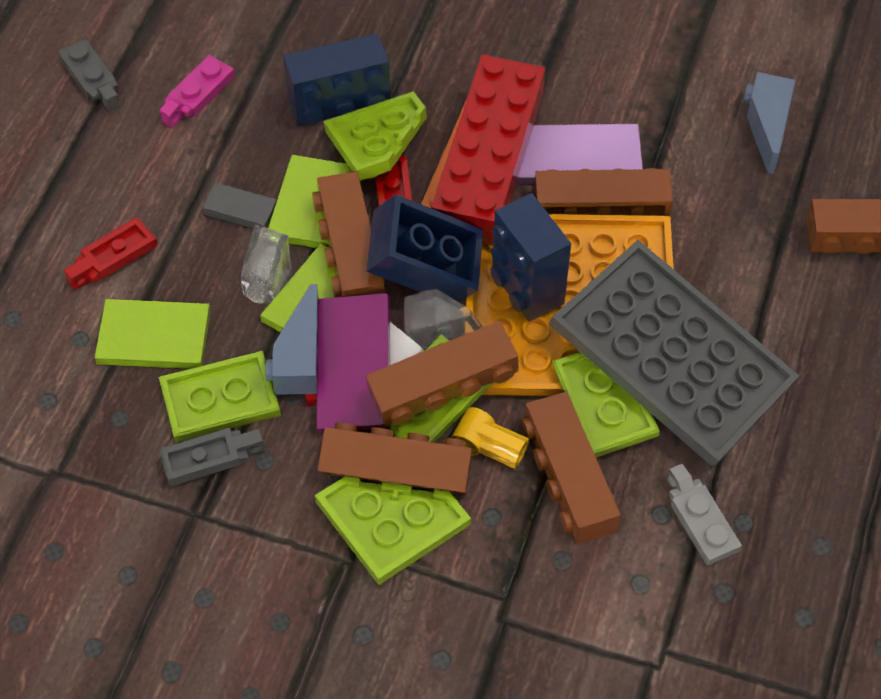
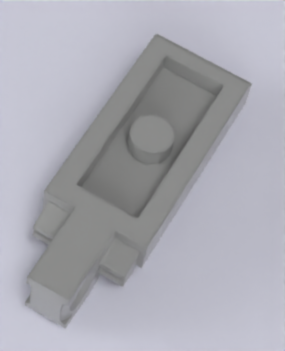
(701, 517)

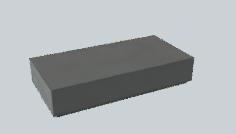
(239, 206)

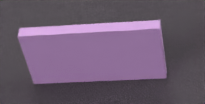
(581, 148)

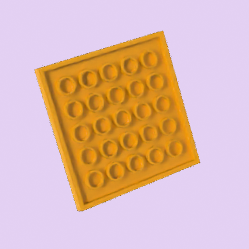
(594, 246)

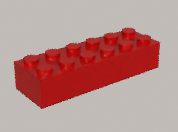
(490, 142)

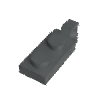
(90, 73)
(209, 454)

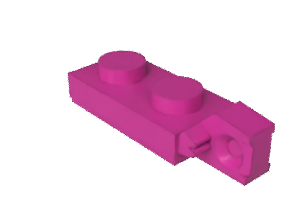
(196, 90)

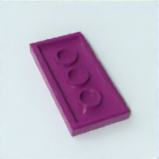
(351, 345)

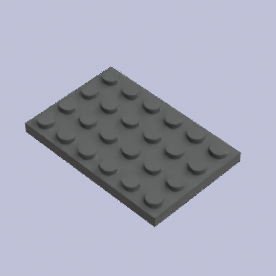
(674, 352)

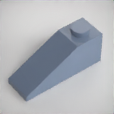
(767, 114)
(296, 350)

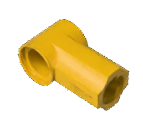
(489, 438)

